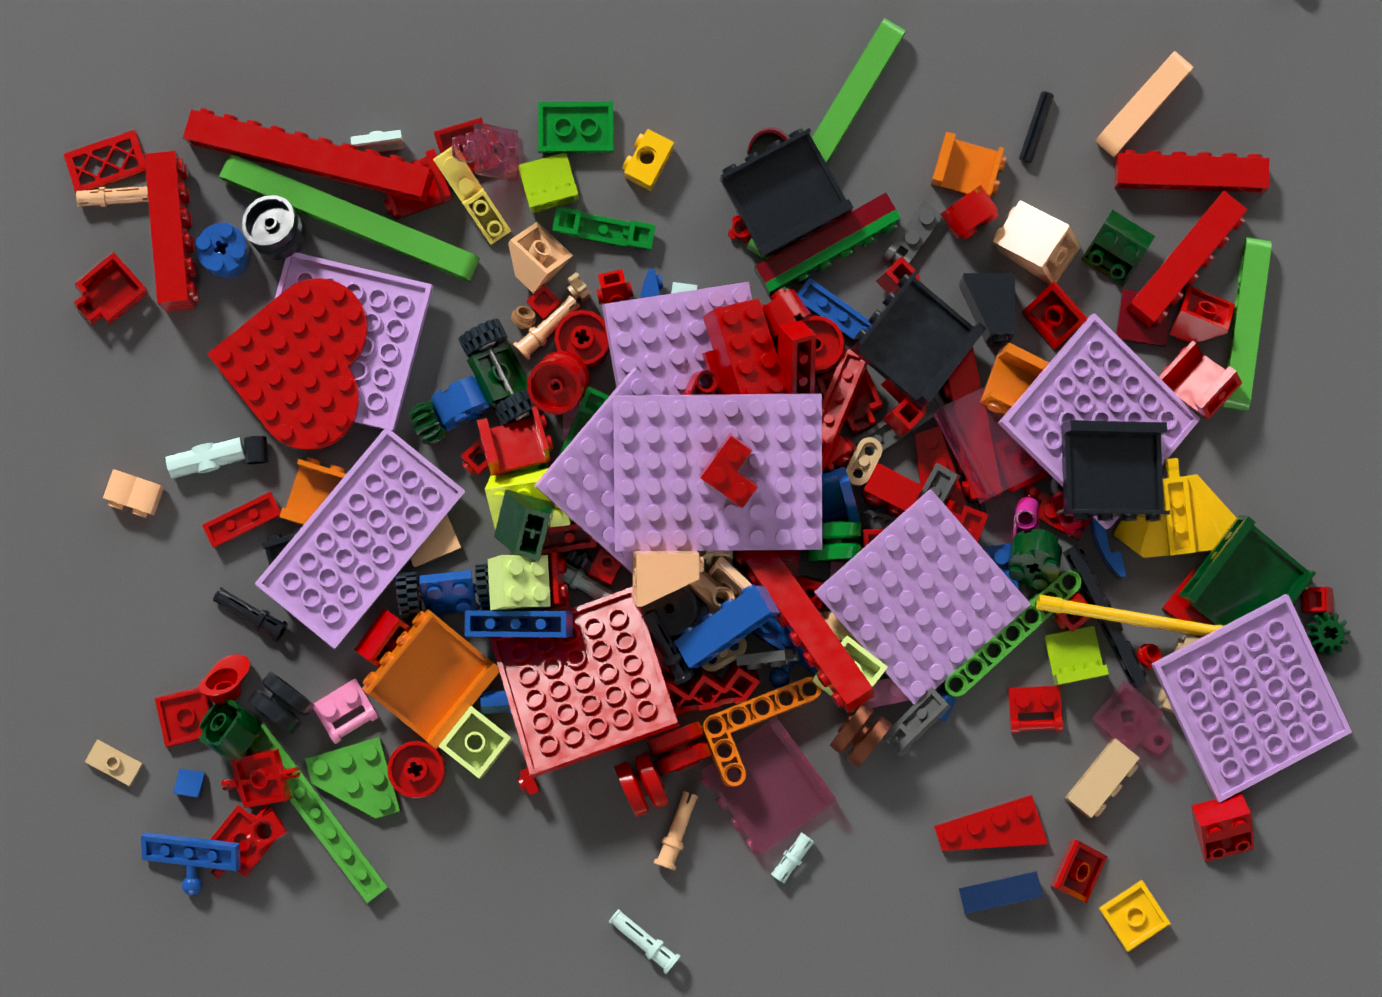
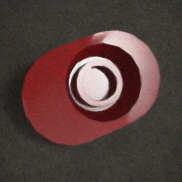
(225, 679)

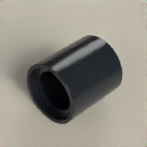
(256, 450)

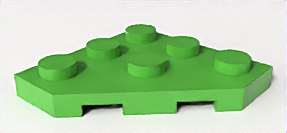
(356, 777)

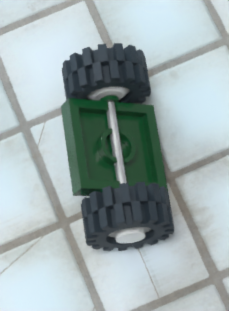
(497, 371)

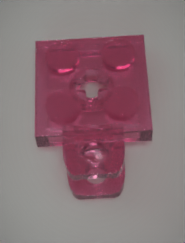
(480, 148)
(1143, 727)

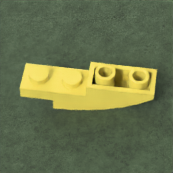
(472, 196)

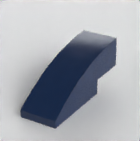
(1000, 892)

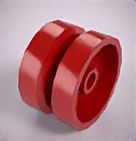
(583, 325)
(830, 341)
(558, 382)
(681, 752)
(406, 758)
(642, 784)

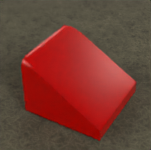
(1317, 600)

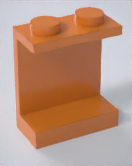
(966, 166)
(1010, 377)
(310, 489)

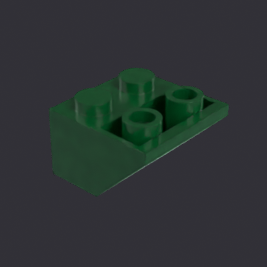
(1118, 247)
(524, 524)

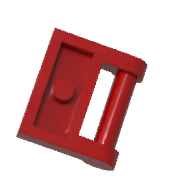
(1035, 701)

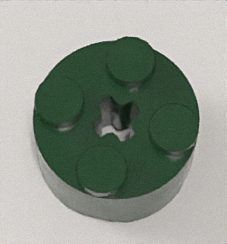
(1035, 558)
(229, 730)

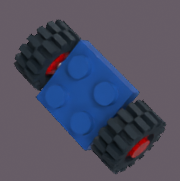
(442, 592)

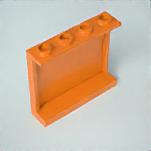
(430, 678)

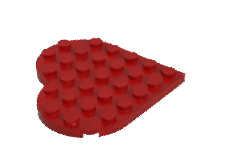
(297, 362)

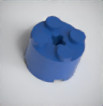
(209, 252)
(460, 402)

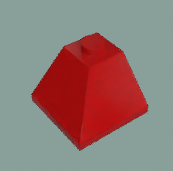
(1201, 316)

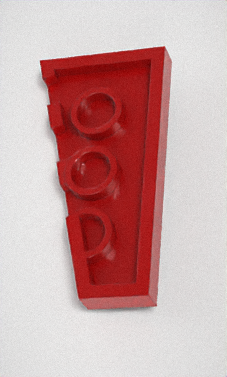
(933, 450)
(1000, 826)

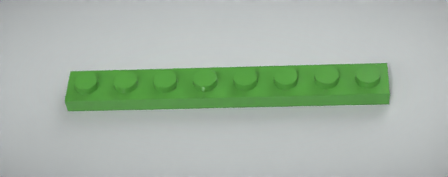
(325, 824)

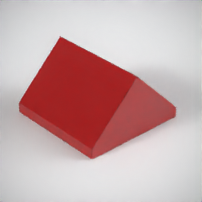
(1054, 315)
(1078, 870)

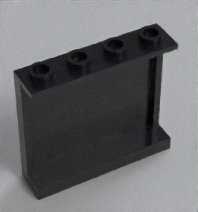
(784, 193)
(916, 340)
(1113, 470)

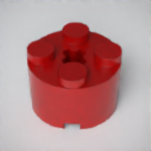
(969, 212)
(783, 309)

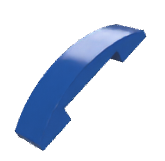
(1112, 560)

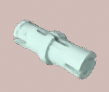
(792, 857)

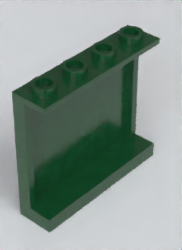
(1244, 575)

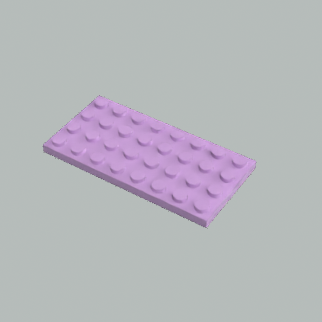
(360, 538)

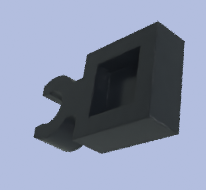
(580, 559)

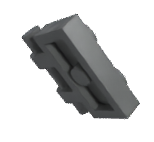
(763, 659)

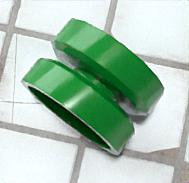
(834, 542)

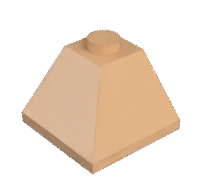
(537, 256)

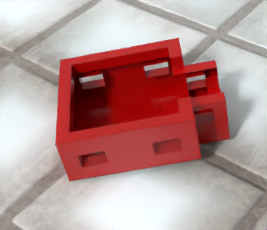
(108, 291)
(863, 405)

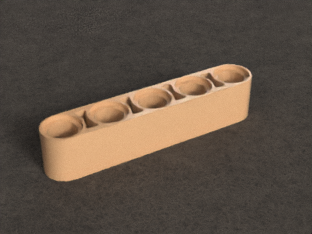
(1144, 104)

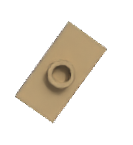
(114, 762)

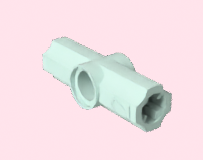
(205, 458)

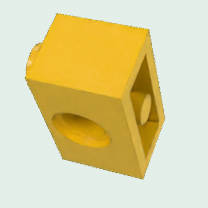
(647, 174)

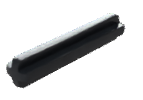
(1036, 127)

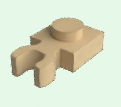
(578, 288)

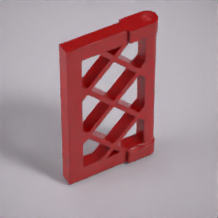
(89, 151)

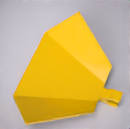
(1194, 522)

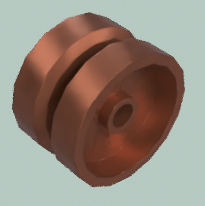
(858, 733)

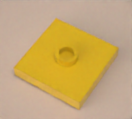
(1134, 916)

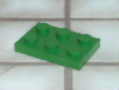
(575, 127)

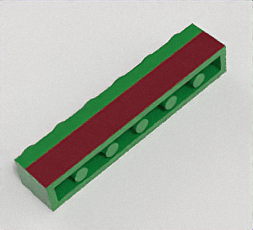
(828, 244)

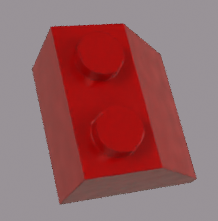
(381, 637)

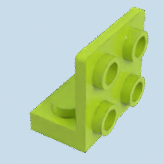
(548, 182)
(1075, 656)

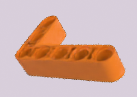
(751, 718)

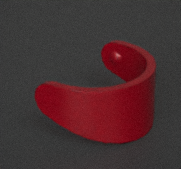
(766, 130)
(1069, 525)

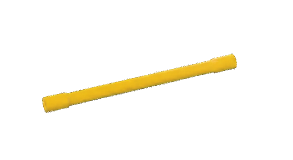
(1058, 605)

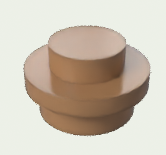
(523, 317)

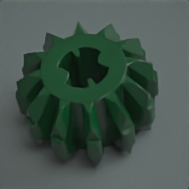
(427, 423)
(1337, 636)

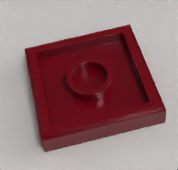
(1134, 330)

